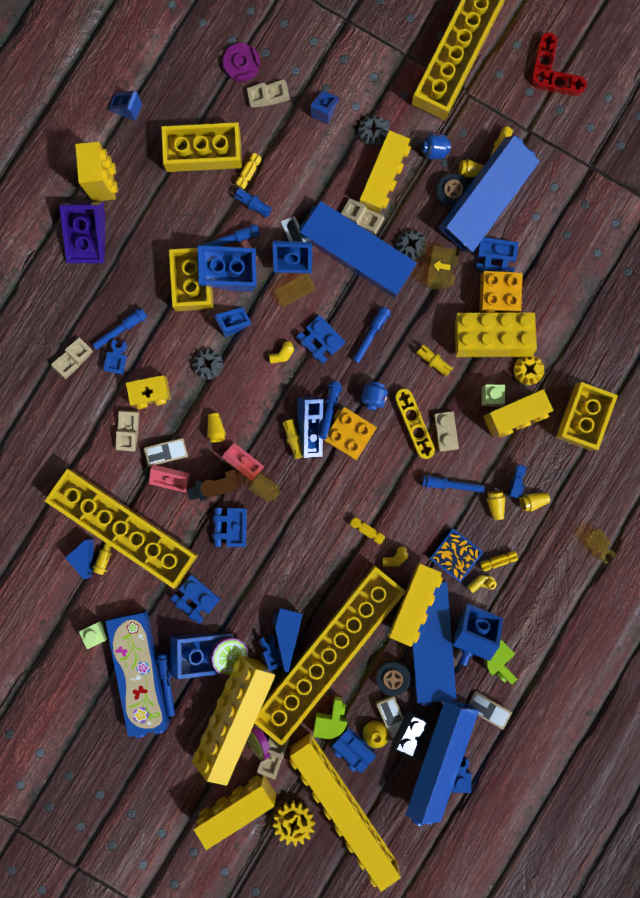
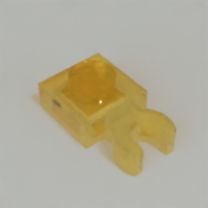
(598, 543)

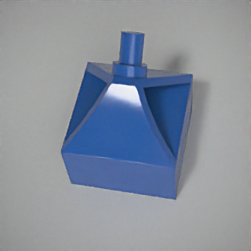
(477, 633)

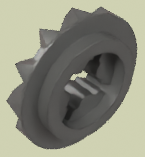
(367, 135)
(410, 252)
(216, 365)

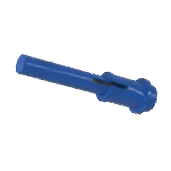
(240, 235)
(129, 322)
(376, 325)
(331, 401)
(443, 483)
(164, 674)

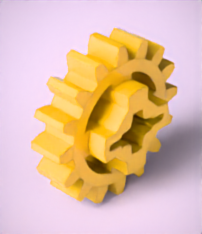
(300, 827)

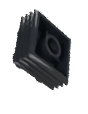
(413, 726)

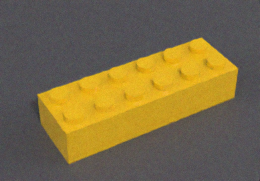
(232, 720)

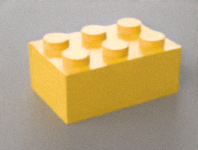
(96, 171)
(184, 282)
(518, 414)
(586, 416)

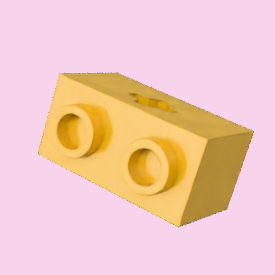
(137, 390)

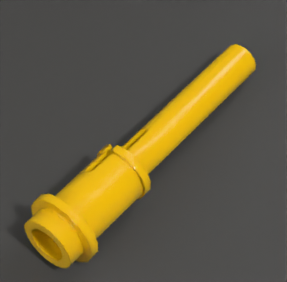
(102, 560)

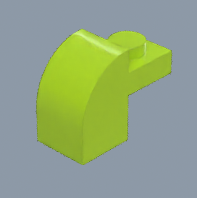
(498, 661)
(332, 725)

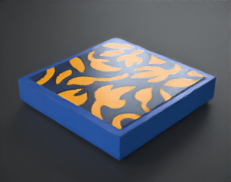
(456, 555)

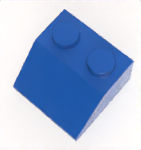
(292, 257)

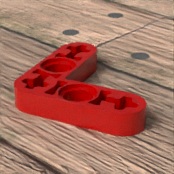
(546, 71)

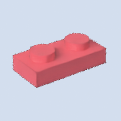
(243, 461)
(169, 478)

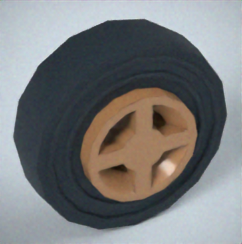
(456, 184)
(391, 684)

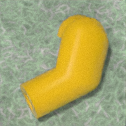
(284, 354)
(397, 560)
(482, 581)

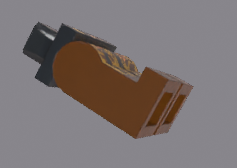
(210, 488)

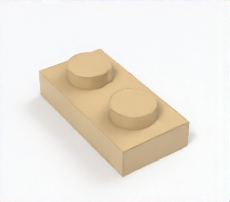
(446, 431)

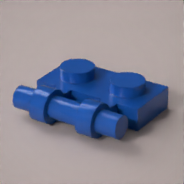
(499, 250)
(325, 335)
(236, 527)
(200, 595)

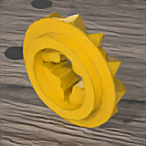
(520, 370)

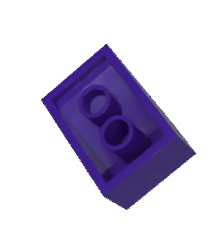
(83, 231)

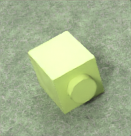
(493, 395)
(94, 634)

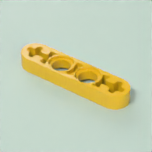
(411, 425)

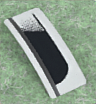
(292, 229)

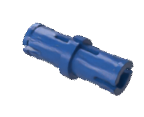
(253, 202)

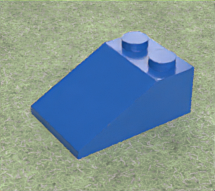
(227, 268)
(192, 654)

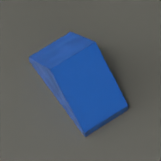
(126, 104)
(324, 106)
(232, 321)
(82, 558)

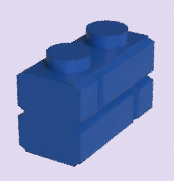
(353, 750)

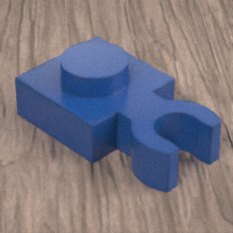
(115, 361)
(516, 487)
(271, 656)
(463, 779)

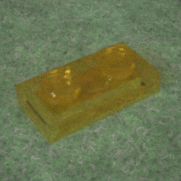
(295, 290)

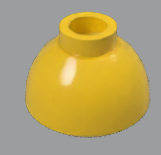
(375, 734)

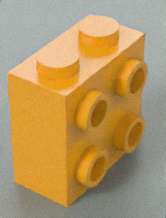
(500, 292)
(349, 433)

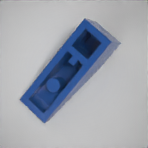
(310, 423)
(287, 629)

